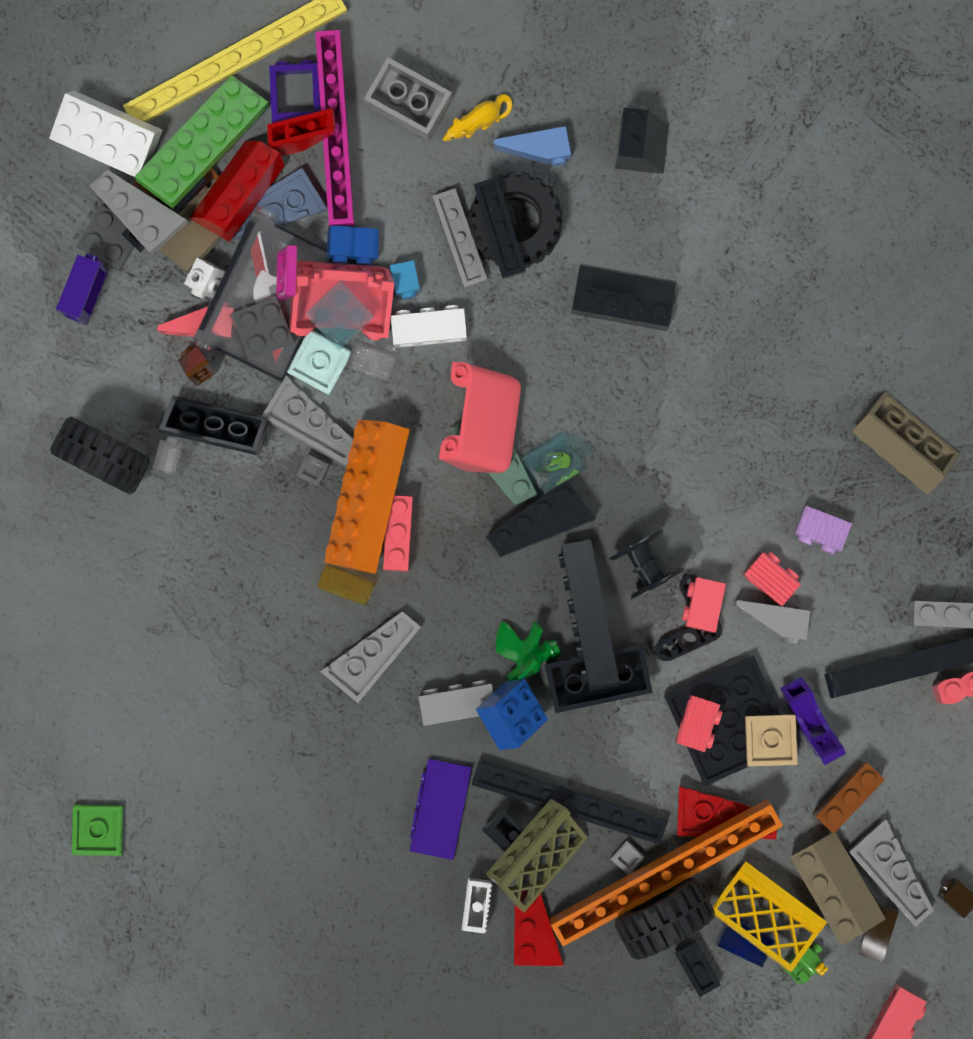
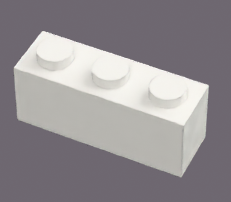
(428, 327)

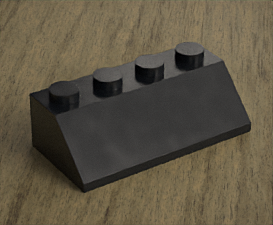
(623, 298)
(214, 425)
(570, 693)

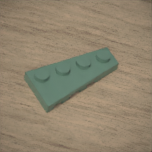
(514, 480)

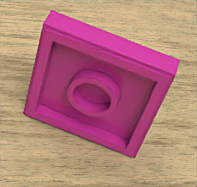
(286, 273)

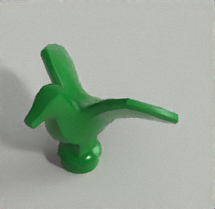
(525, 653)

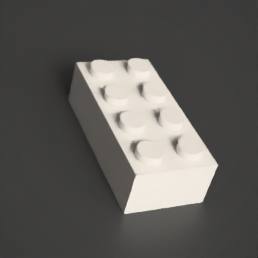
(105, 133)

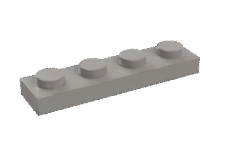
(459, 238)

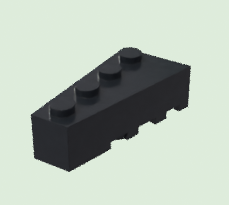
(545, 518)

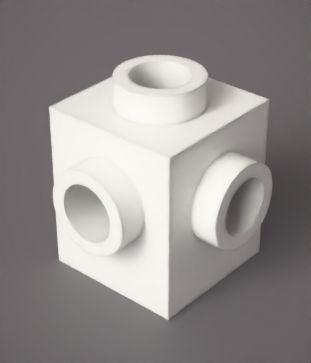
(204, 278)

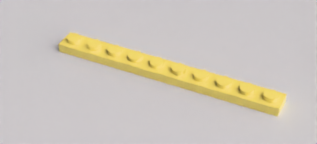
(234, 59)

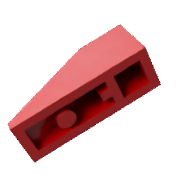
(301, 132)

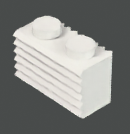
(477, 905)

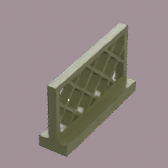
(528, 847)

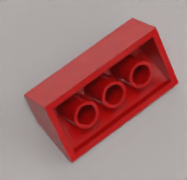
(238, 189)

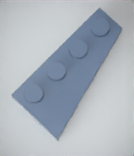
(290, 200)

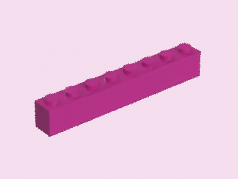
(337, 145)

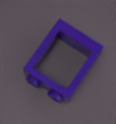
(285, 68)
(82, 288)

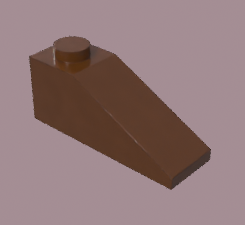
(196, 365)

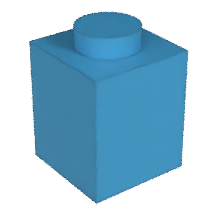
(405, 280)

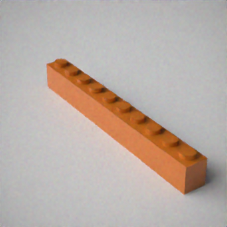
(665, 872)

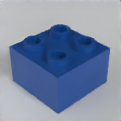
(512, 714)

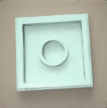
(319, 363)

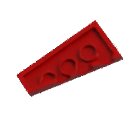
(702, 812)

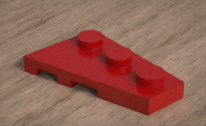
(534, 936)

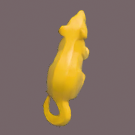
(481, 117)

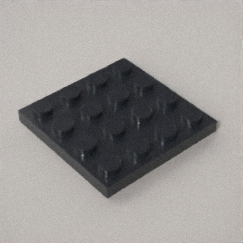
(740, 693)

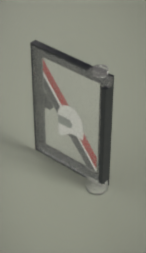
(249, 281)

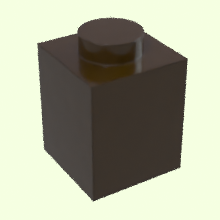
(956, 897)

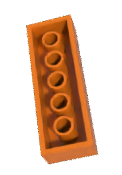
(366, 495)

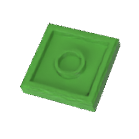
(97, 830)

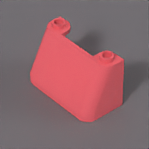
(368, 283)
(487, 420)

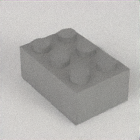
(408, 98)

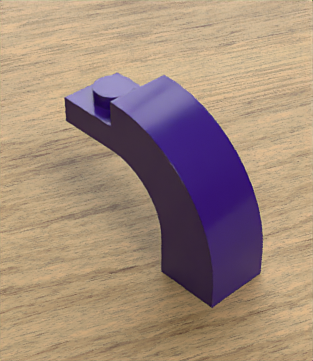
(811, 721)

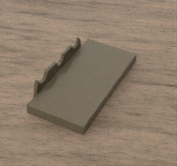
(192, 240)

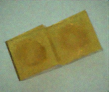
(346, 585)

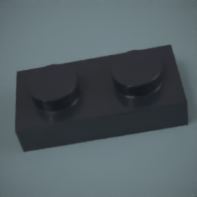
(697, 968)

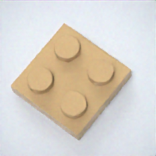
(771, 740)

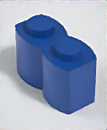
(352, 243)

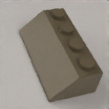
(906, 443)
(838, 888)

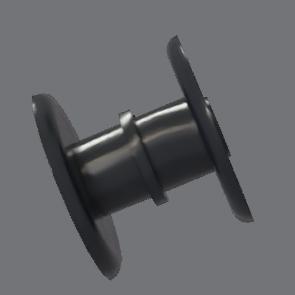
(646, 564)

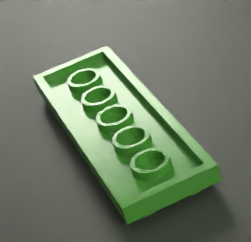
(201, 141)

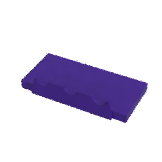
(439, 809)

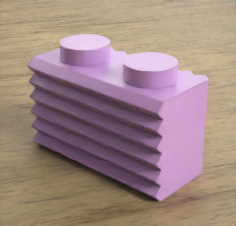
(822, 529)

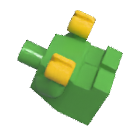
(808, 965)

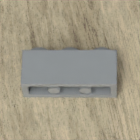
(941, 614)
(454, 703)

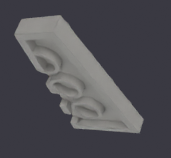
(142, 215)
(302, 419)
(368, 660)
(888, 867)

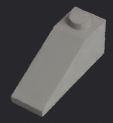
(781, 621)

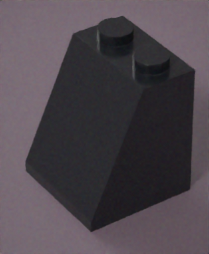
(641, 141)

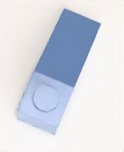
(540, 146)

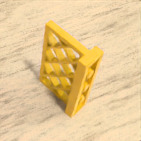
(779, 898)

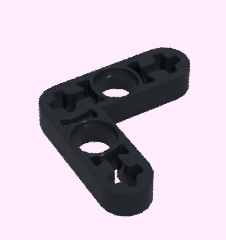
(668, 641)

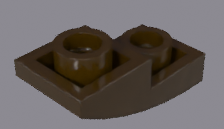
(878, 938)

